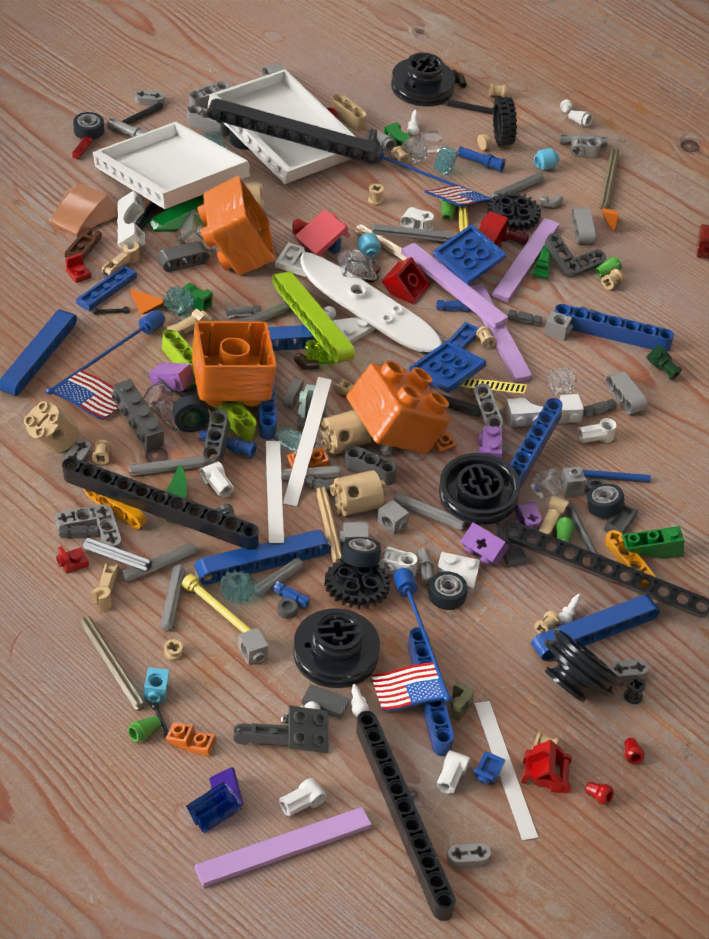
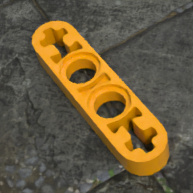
(126, 513)
(617, 546)

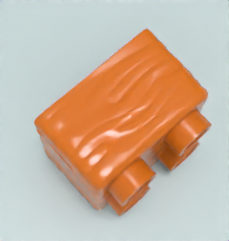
(237, 227)
(233, 362)
(400, 407)

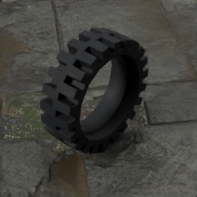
(504, 121)

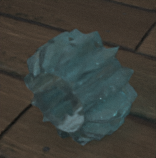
(445, 160)
(178, 300)
(237, 586)

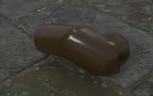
(459, 78)
(304, 363)

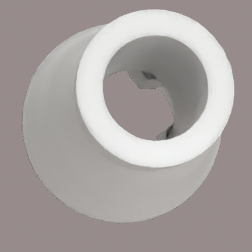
(580, 117)

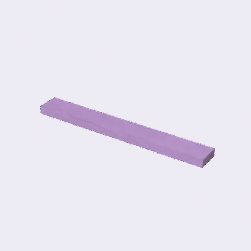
(524, 261)
(455, 285)
(505, 345)
(282, 847)

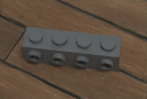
(138, 415)

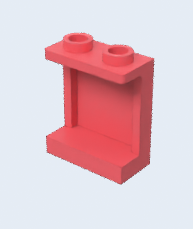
(321, 233)

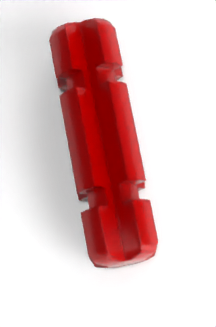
(81, 147)

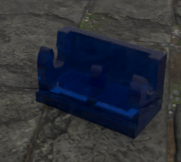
(213, 807)

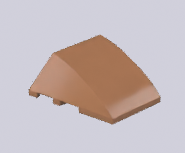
(83, 209)

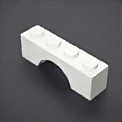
(129, 211)
(523, 413)

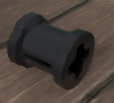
(637, 689)

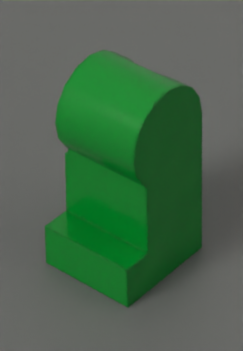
(396, 132)
(200, 297)

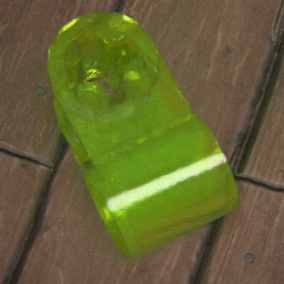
(317, 352)

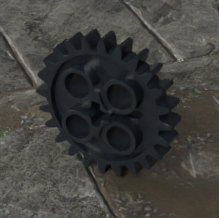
(526, 211)
(357, 584)

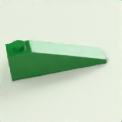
(175, 216)

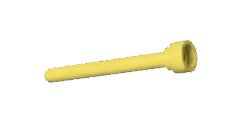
(192, 584)

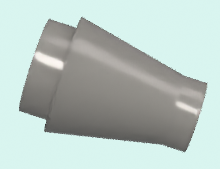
(386, 141)

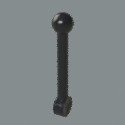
(96, 311)
(155, 706)

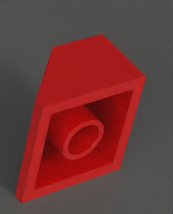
(406, 281)

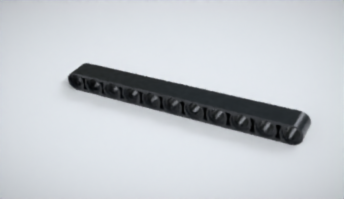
(294, 131)
(161, 503)
(599, 562)
(405, 816)

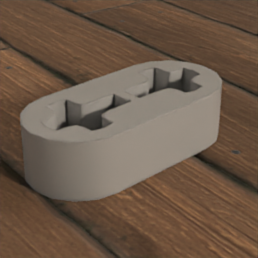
(147, 97)
(293, 392)
(82, 445)
(630, 669)
(468, 855)

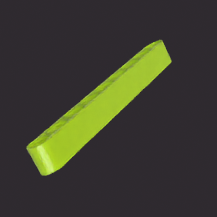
(313, 317)
(240, 418)

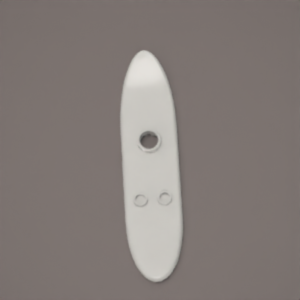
(370, 305)

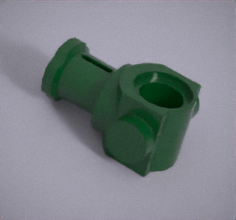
(663, 361)

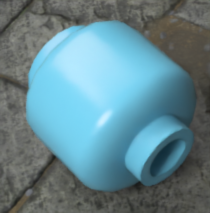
(546, 159)
(369, 244)

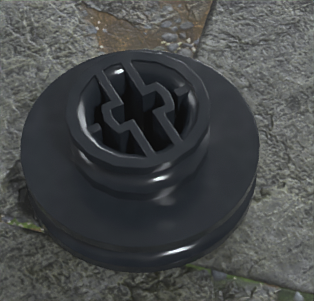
(423, 80)
(479, 488)
(341, 648)
(579, 668)

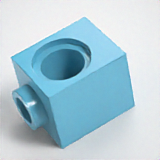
(156, 685)

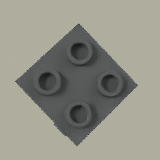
(307, 729)

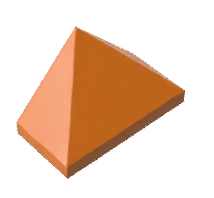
(611, 217)
(146, 302)

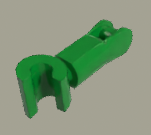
(542, 265)

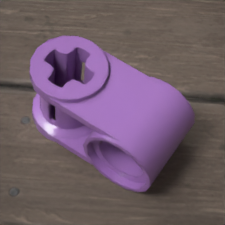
(528, 515)

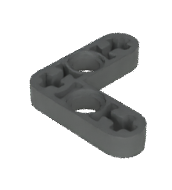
(574, 263)

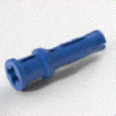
(488, 160)
(235, 445)

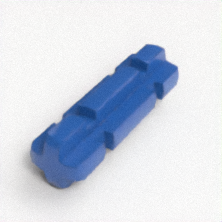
(451, 305)
(291, 593)

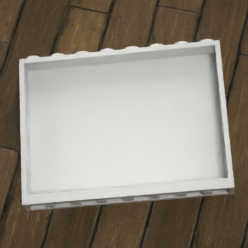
(286, 97)
(170, 164)

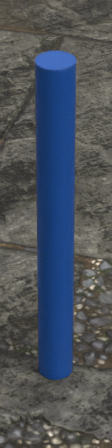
(617, 476)

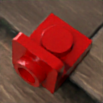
(77, 269)
(72, 560)

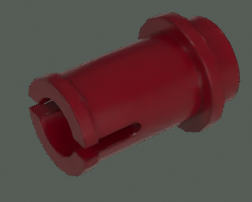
(516, 236)

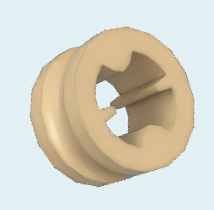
(169, 653)

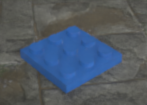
(469, 254)
(450, 366)

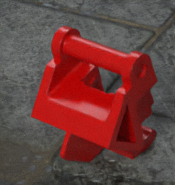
(541, 767)

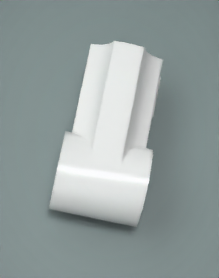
(604, 431)
(215, 476)
(453, 768)
(306, 795)

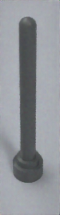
(582, 531)

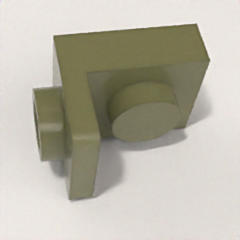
(462, 700)

